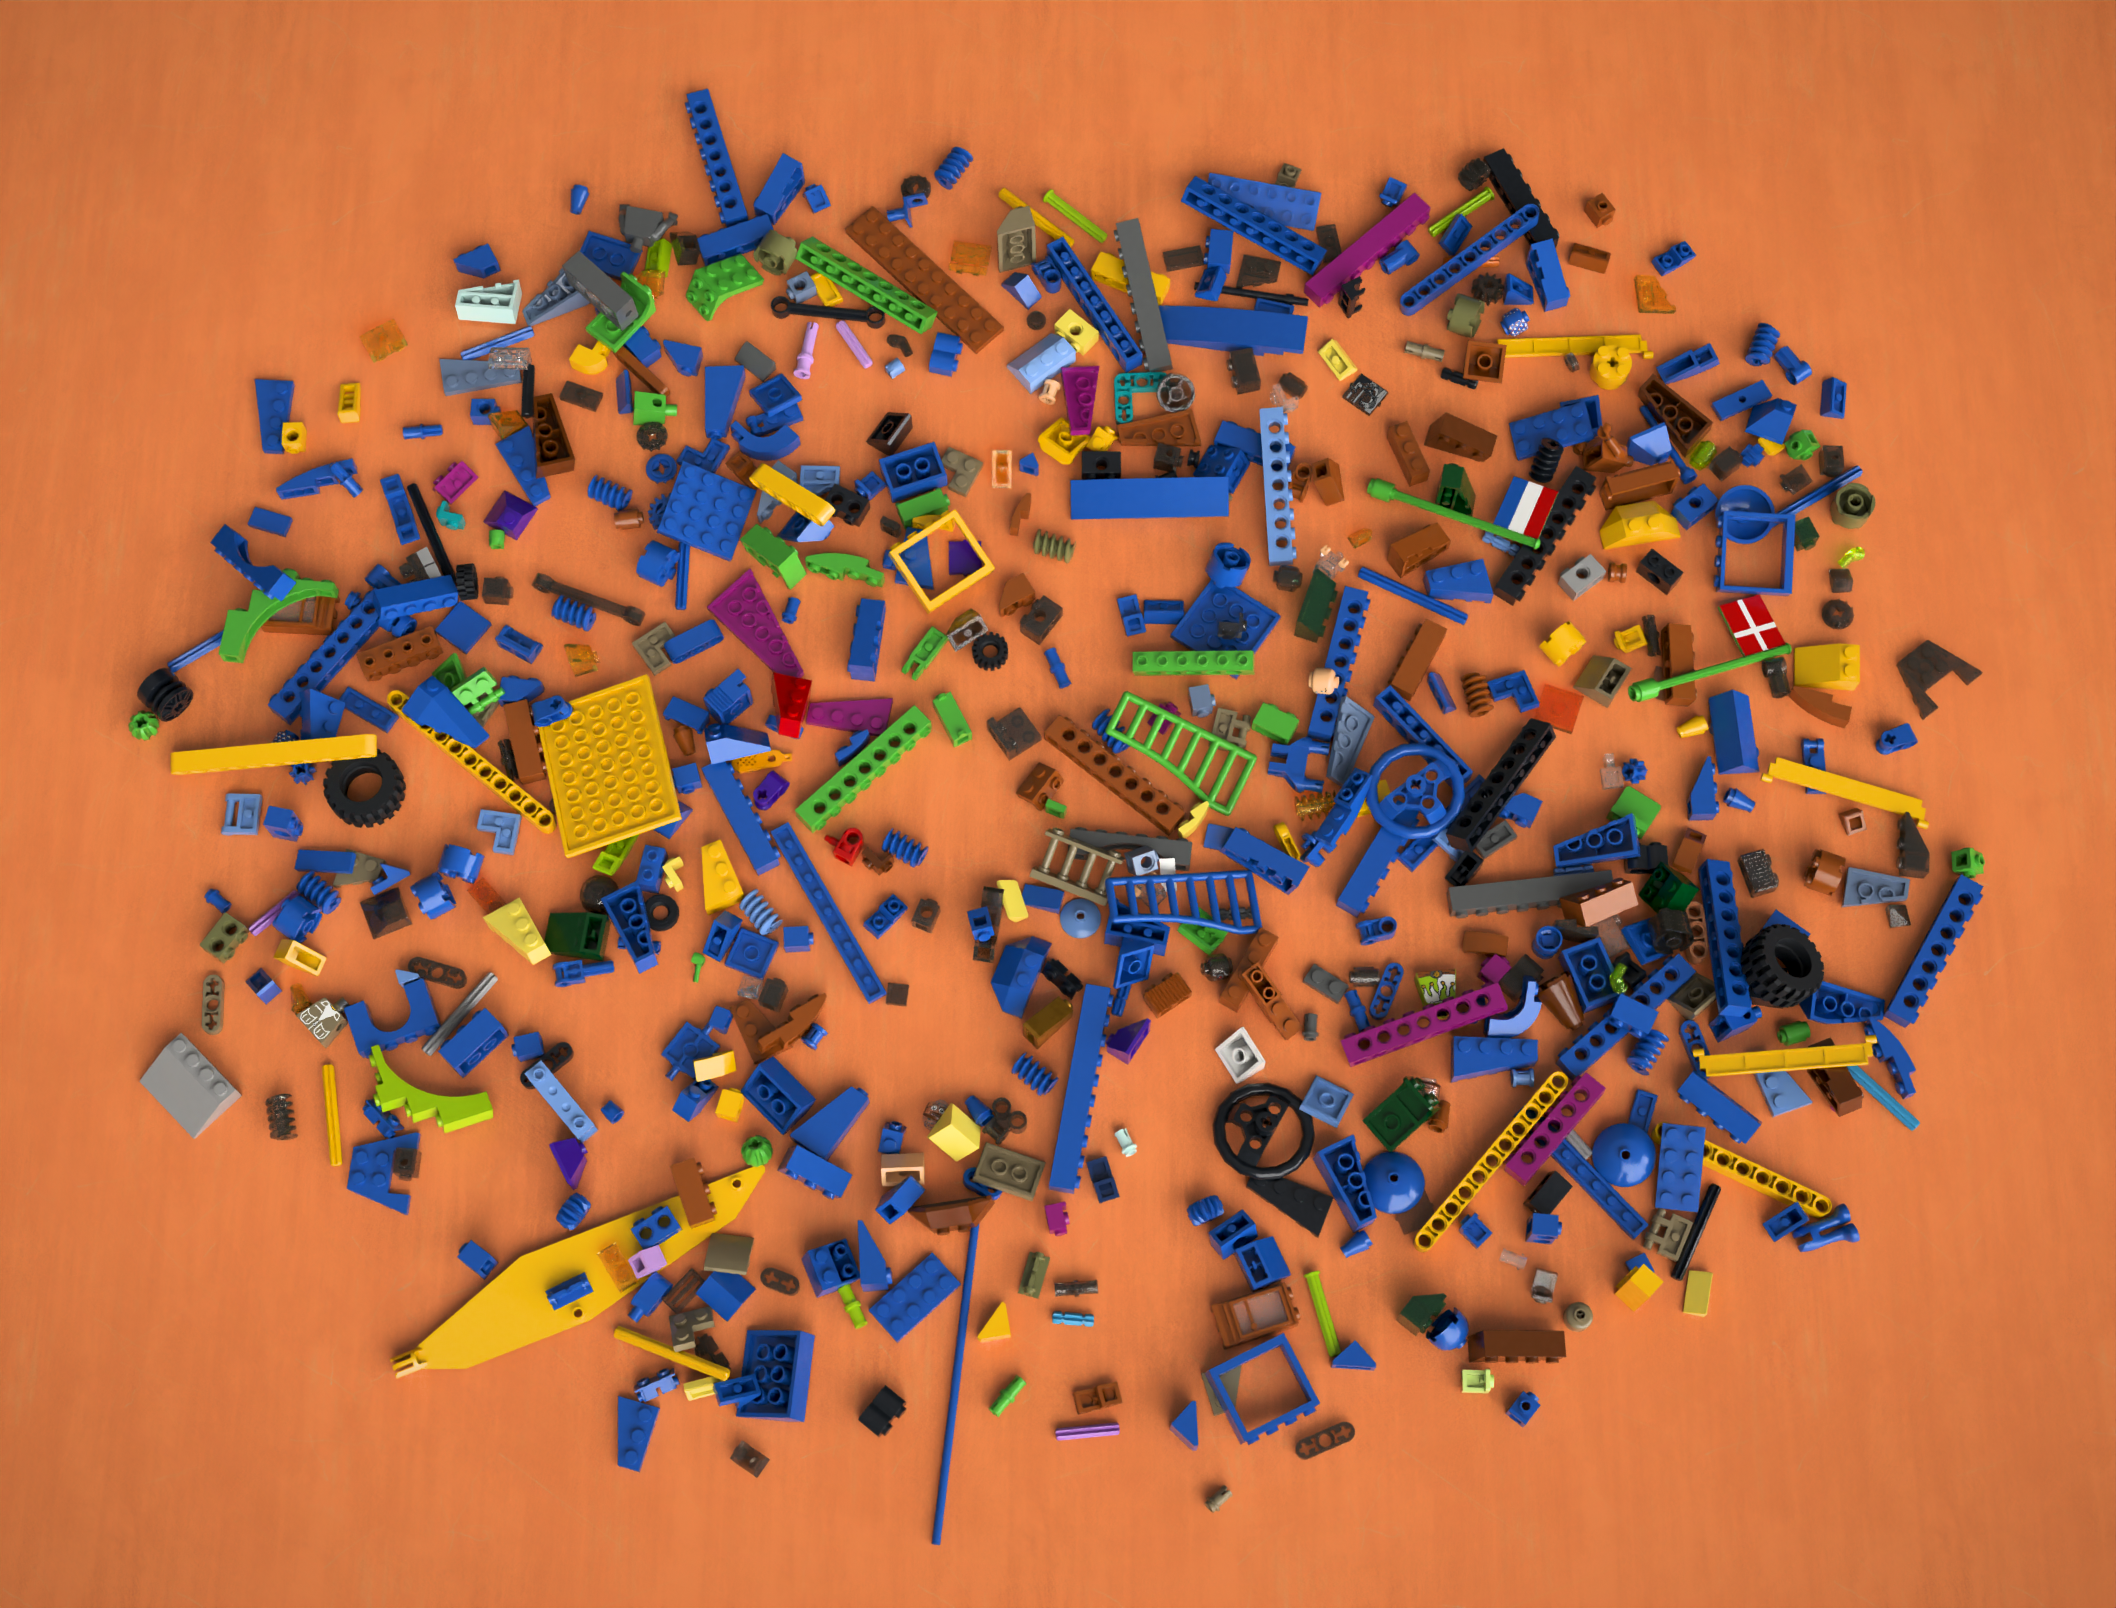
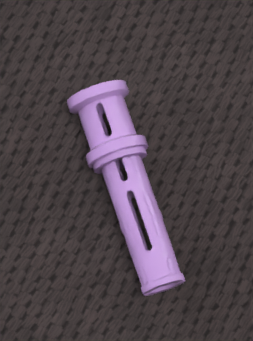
(805, 358)

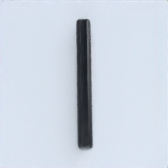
(1696, 1232)

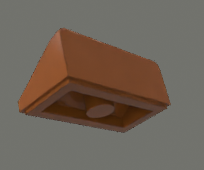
(1589, 258)

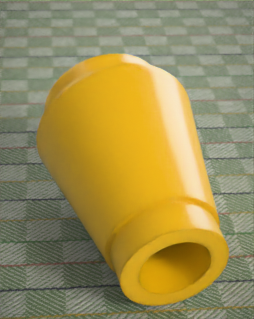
(1693, 727)

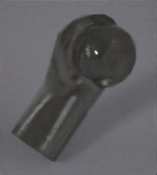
(901, 343)

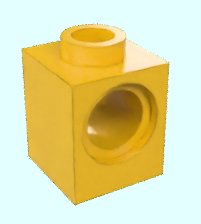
(292, 430)
(730, 1104)

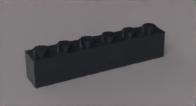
(1517, 194)

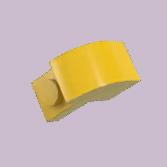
(590, 361)

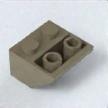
(1602, 679)

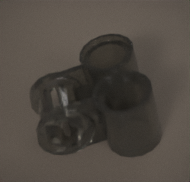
(1001, 1124)

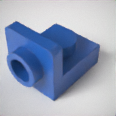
(816, 198)

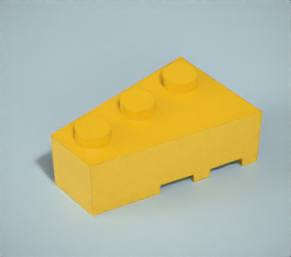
(719, 879)

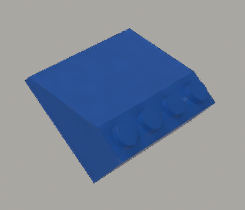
(783, 1373)

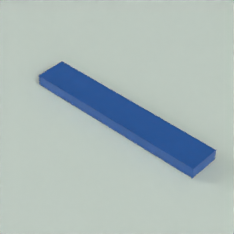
(1423, 847)

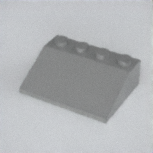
(189, 1086)

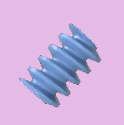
(759, 914)

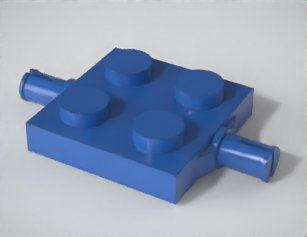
(689, 1045)

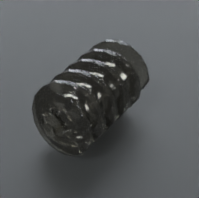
(280, 1117)

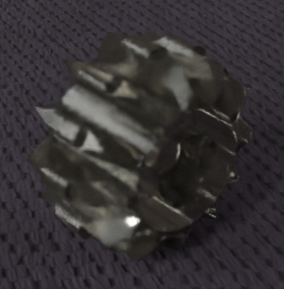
(1474, 174)
(1487, 288)

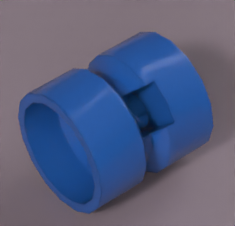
(399, 626)
(1547, 942)

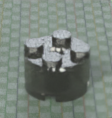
(1670, 931)

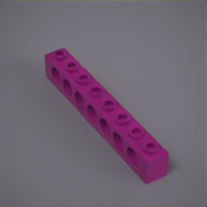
(1416, 1034)

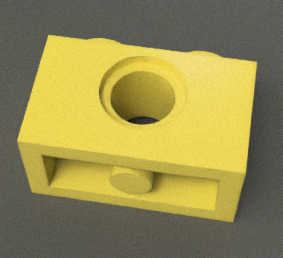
(1070, 323)

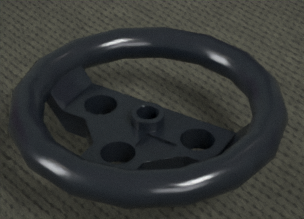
(1248, 1157)

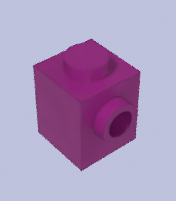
(1494, 969)

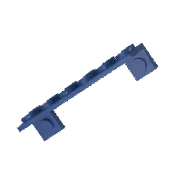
(1283, 204)

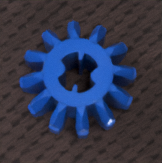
(1205, 1210)
(573, 1211)

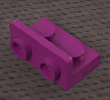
(455, 482)

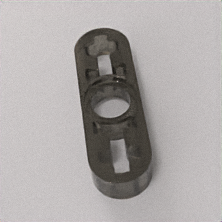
(453, 971)
(1337, 1429)

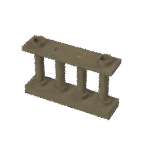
(1062, 879)

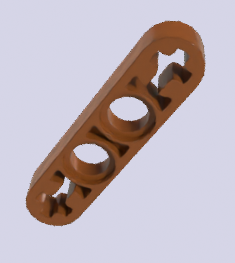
(641, 372)

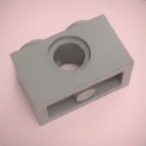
(1576, 586)

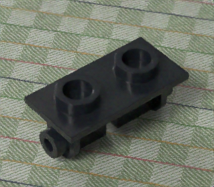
(1055, 971)

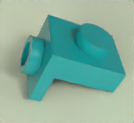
(450, 520)

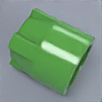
(496, 539)

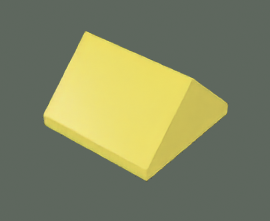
(955, 1133)

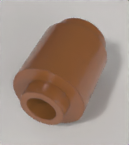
(628, 519)

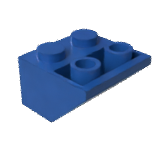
(1262, 1263)
(830, 1267)

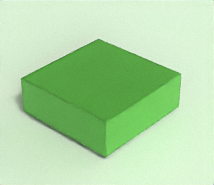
(1055, 808)

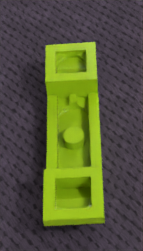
(614, 855)

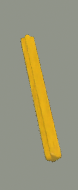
(668, 1352)

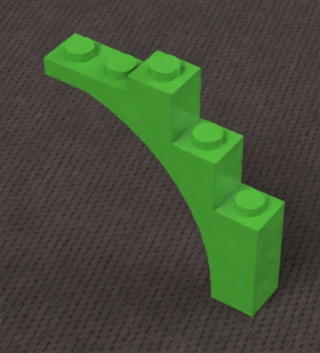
(243, 624)

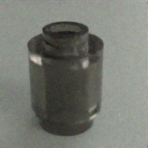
(1293, 385)
(1364, 976)

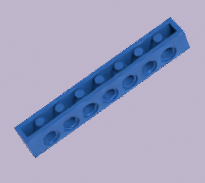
(701, 102)
(1253, 225)
(1095, 305)
(1354, 599)
(330, 665)
(1962, 888)
(1724, 938)
(1572, 1066)

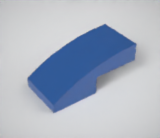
(1131, 615)

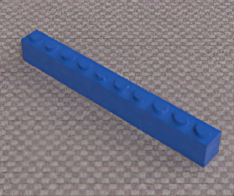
(1080, 1088)

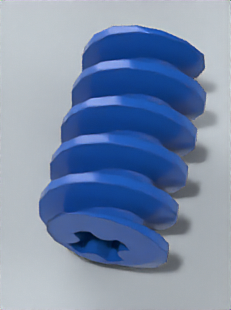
(952, 167)
(1762, 345)
(609, 495)
(573, 614)
(1100, 725)
(904, 849)
(318, 893)
(1645, 1050)
(1034, 1075)

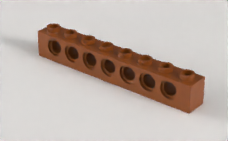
(1165, 822)

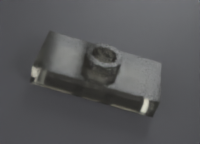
(1329, 240)
(581, 396)

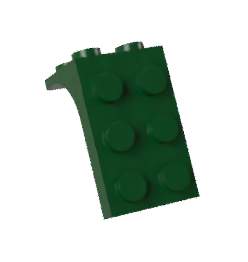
(1402, 1113)

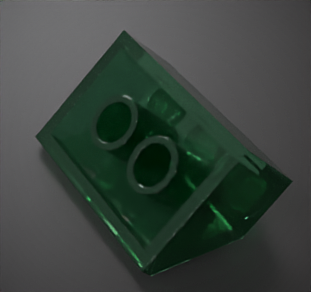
(1316, 607)

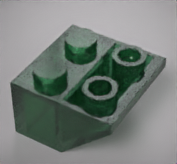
(1418, 1312)

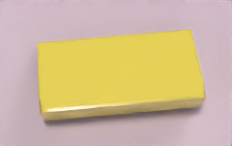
(1337, 360)
(1013, 900)
(1697, 1293)

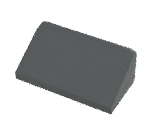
(755, 361)

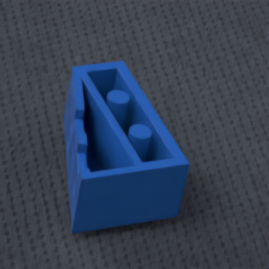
(1547, 275)
(319, 715)
(1144, 931)
(814, 1172)

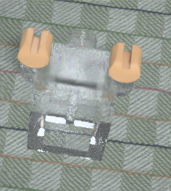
(1330, 562)
(1141, 891)

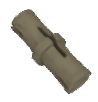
(1424, 351)

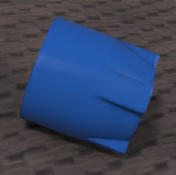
(887, 562)
(612, 1112)

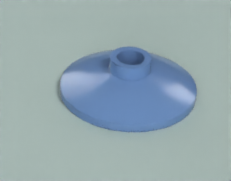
(1080, 927)

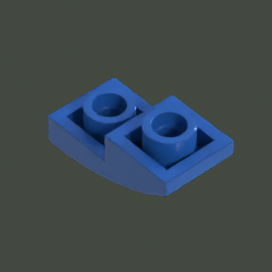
(1674, 258)
(858, 742)
(885, 917)

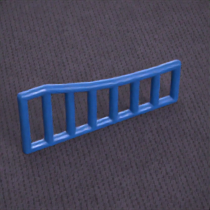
(1194, 919)

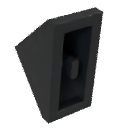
(1464, 869)

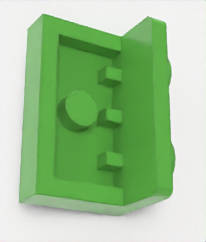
(1203, 937)

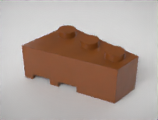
(1417, 549)

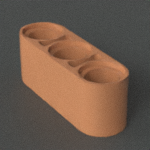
(1700, 942)

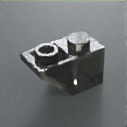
(685, 247)

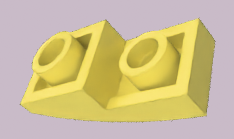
(1197, 815)

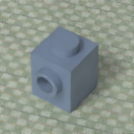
(1201, 700)

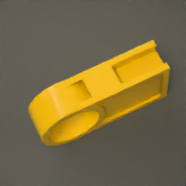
(1285, 840)

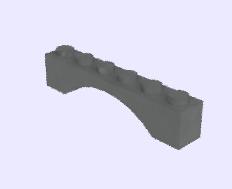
(1165, 848)

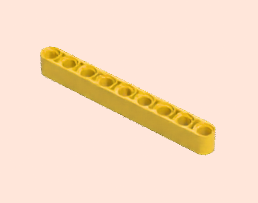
(1749, 1178)

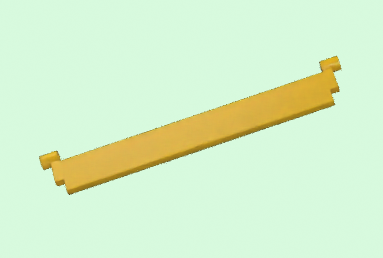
(1577, 345)
(1846, 788)
(1786, 1059)

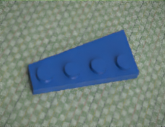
(274, 409)

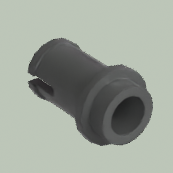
(1310, 1027)

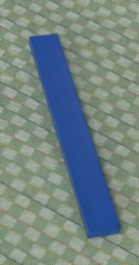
(1594, 1184)

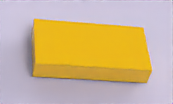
(826, 290)

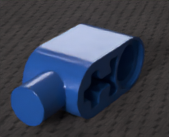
(649, 1296)

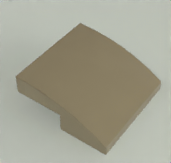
(728, 1254)

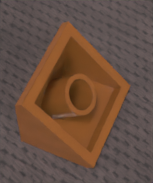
(1484, 361)

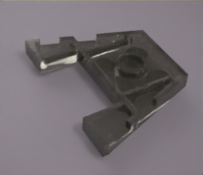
(1928, 666)

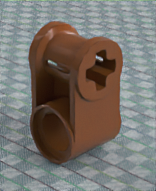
(1300, 484)

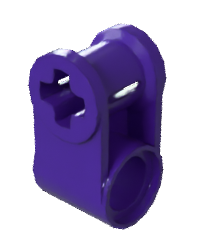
(772, 788)

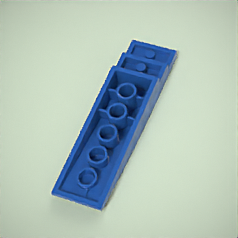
(1234, 329)
(1150, 498)

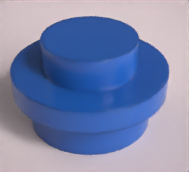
(353, 600)

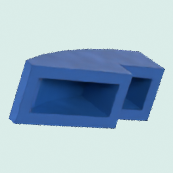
(1688, 364)

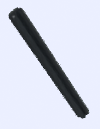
(430, 531)

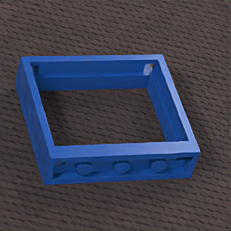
(1786, 557)
(1228, 1407)

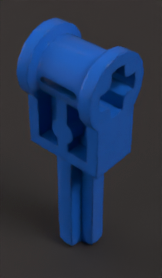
(576, 972)

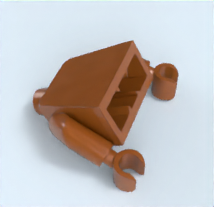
(1605, 455)

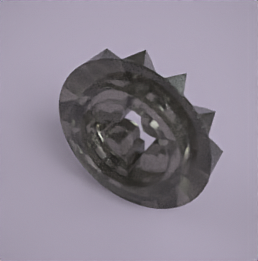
(909, 183)
(650, 429)
(1835, 621)

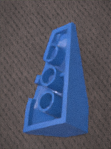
(438, 708)

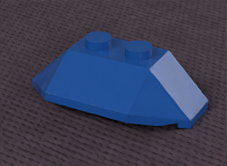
(1018, 973)

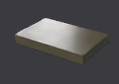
(1009, 1171)

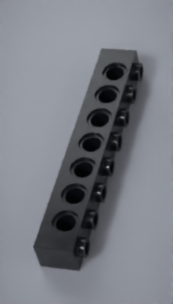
(1511, 592)
(1500, 785)

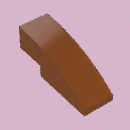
(1821, 706)

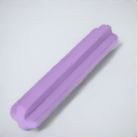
(854, 344)

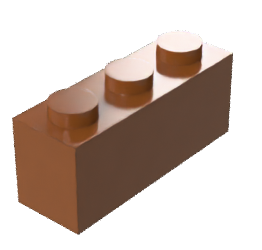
(1408, 453)
(693, 1192)

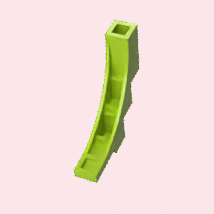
(449, 1112)

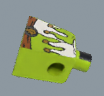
(1435, 987)

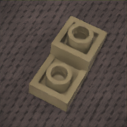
(1288, 176)

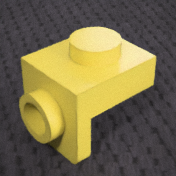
(671, 877)

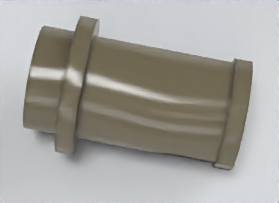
(1215, 1501)

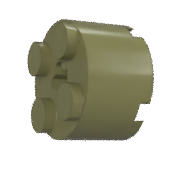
(776, 253)
(1465, 316)
(1852, 506)

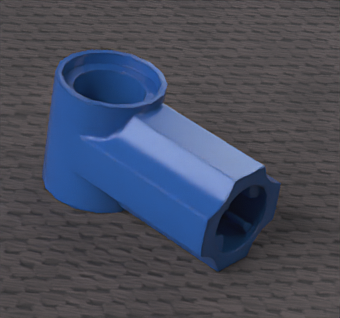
(1403, 255)
(1794, 368)
(380, 578)

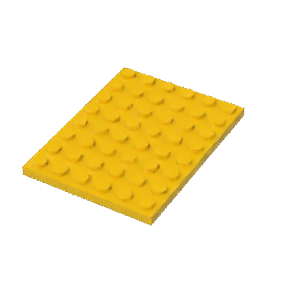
(609, 768)

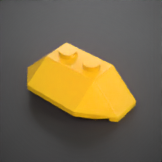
(1638, 525)

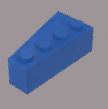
(867, 639)
(630, 919)
(1486, 1056)
(1347, 1182)

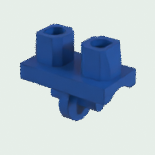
(1311, 854)

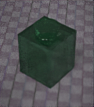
(1805, 534)

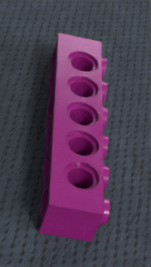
(1525, 1171)

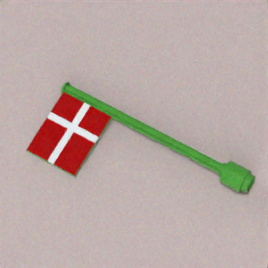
(1753, 634)

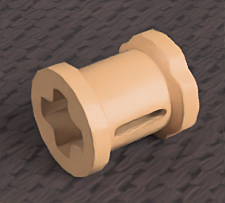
(1049, 391)

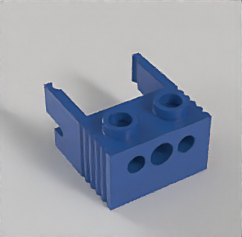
(728, 698)

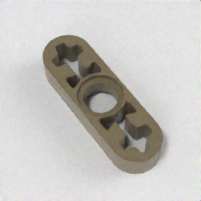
(207, 1019)

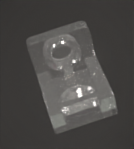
(1278, 397)

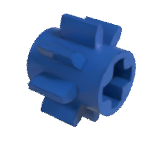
(1752, 455)
(298, 770)
(1634, 771)

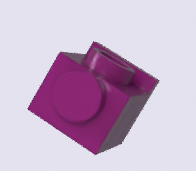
(1057, 1218)

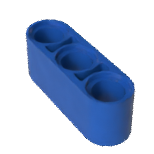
(693, 641)

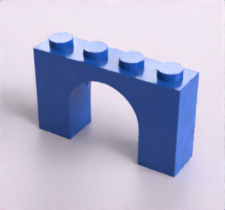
(422, 1021)

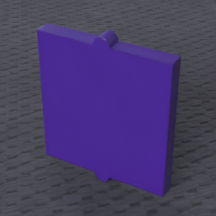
(963, 558)

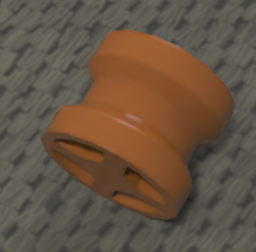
(1617, 572)

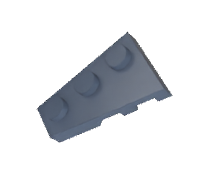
(1870, 888)

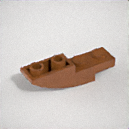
(1270, 1001)
(799, 1023)

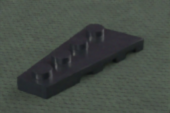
(1294, 1200)

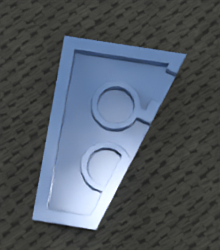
(1781, 1092)

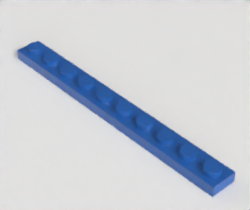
(828, 913)

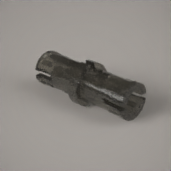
(1651, 635)
(508, 759)
(1076, 1288)

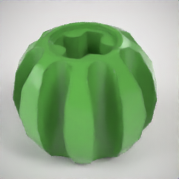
(143, 725)
(756, 1151)

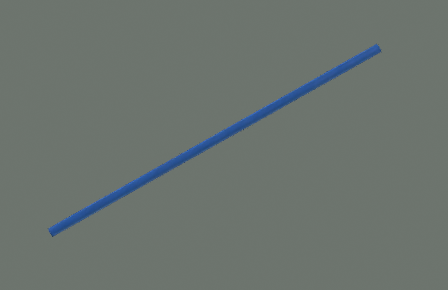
(955, 1384)

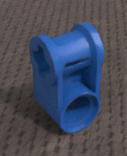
(1046, 271)
(550, 711)
(1896, 739)
(1375, 930)

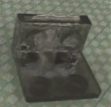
(1013, 733)

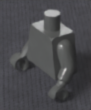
(643, 226)

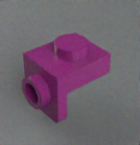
(1170, 707)

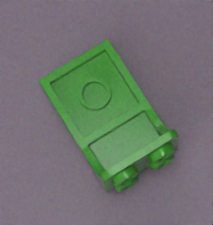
(719, 281)
(608, 333)

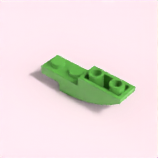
(838, 565)

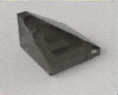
(1897, 916)

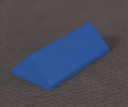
(1733, 733)

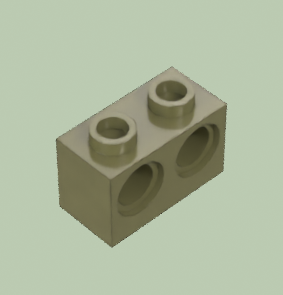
(220, 935)

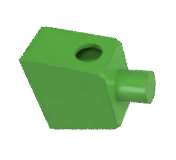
(651, 408)

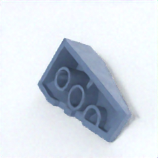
(554, 301)

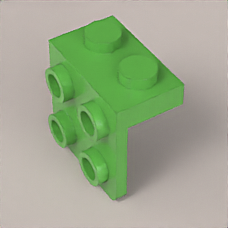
(1640, 805)

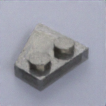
(1257, 271)

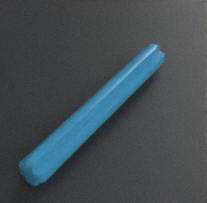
(1883, 1097)

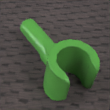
(699, 960)

